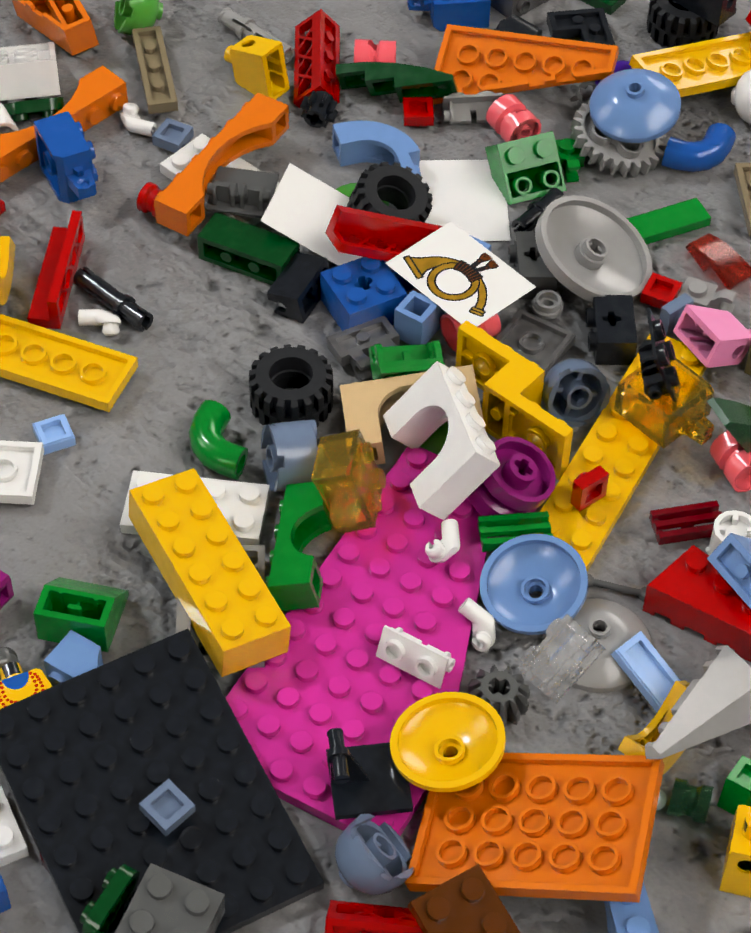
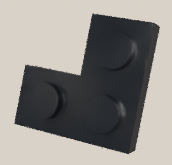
(587, 24)

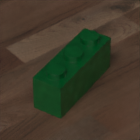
(245, 248)

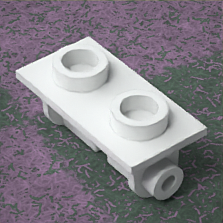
(413, 656)

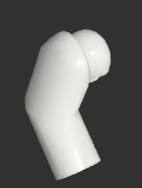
(100, 317)

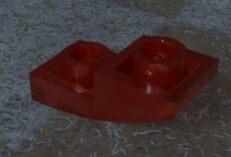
(724, 260)

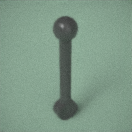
(616, 587)

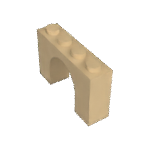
(369, 400)

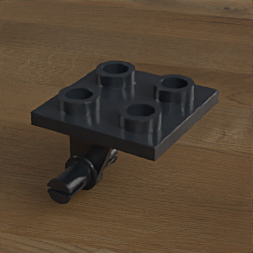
(365, 779)

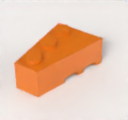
(60, 21)

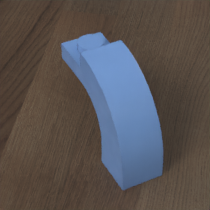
(374, 143)

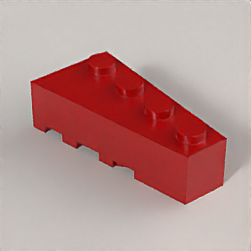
(702, 600)

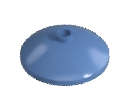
(635, 105)
(528, 566)

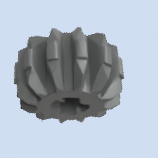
(503, 692)

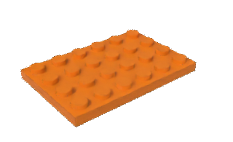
(545, 827)

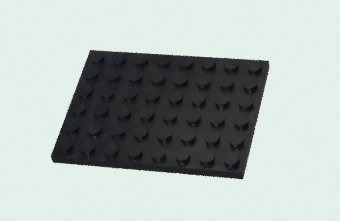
(109, 739)

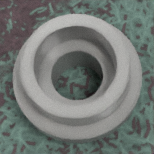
(547, 304)

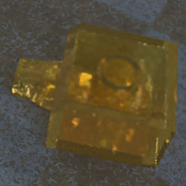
(662, 418)
(349, 480)

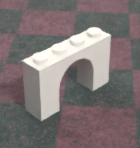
(467, 452)

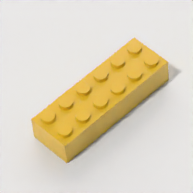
(209, 572)

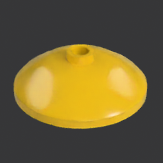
(444, 727)

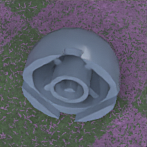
(575, 391)
(372, 857)

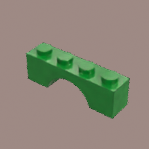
(295, 575)

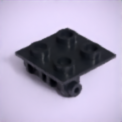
(655, 361)

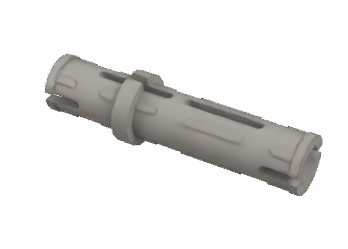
(233, 21)

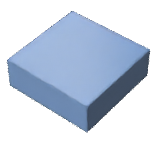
(54, 433)

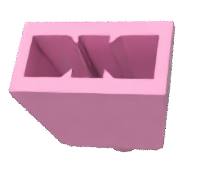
(713, 336)

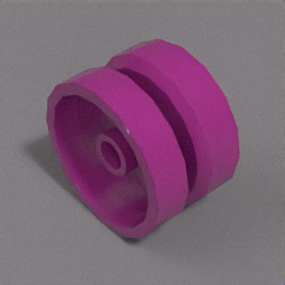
(519, 482)

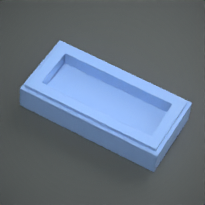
(646, 669)

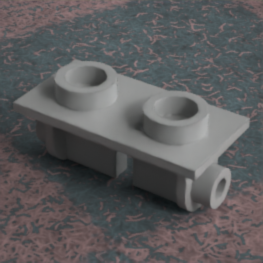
(458, 106)

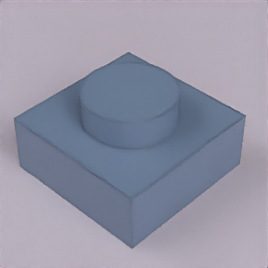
(172, 135)
(672, 311)
(167, 807)

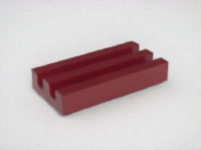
(686, 518)

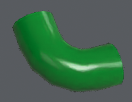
(211, 446)

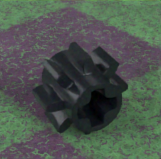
(319, 109)

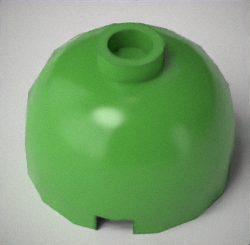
(136, 14)

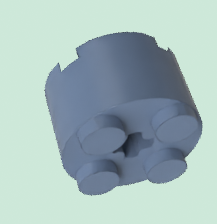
(289, 453)

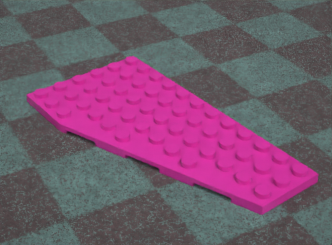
(331, 659)

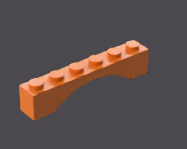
(94, 100)
(254, 127)

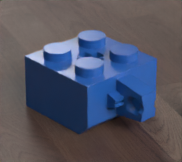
(455, 12)
(66, 157)
(362, 291)

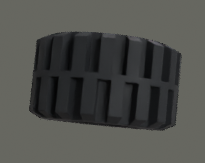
(676, 25)
(395, 186)
(291, 369)

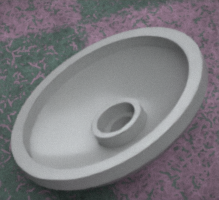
(618, 627)

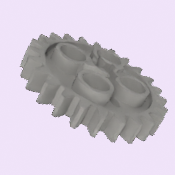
(613, 153)

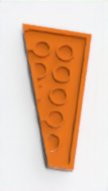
(519, 61)

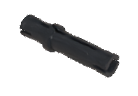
(121, 304)

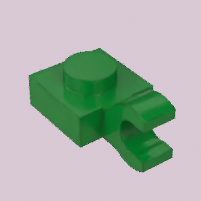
(570, 159)

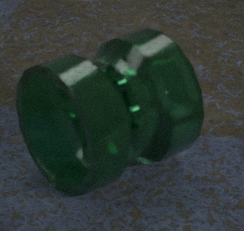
(690, 800)

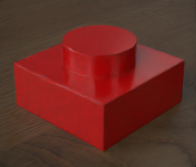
(418, 111)
(660, 290)
(589, 488)

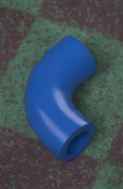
(701, 154)

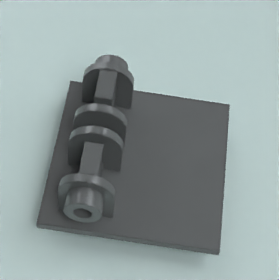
(241, 191)

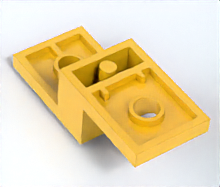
(513, 395)

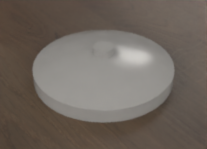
(592, 248)

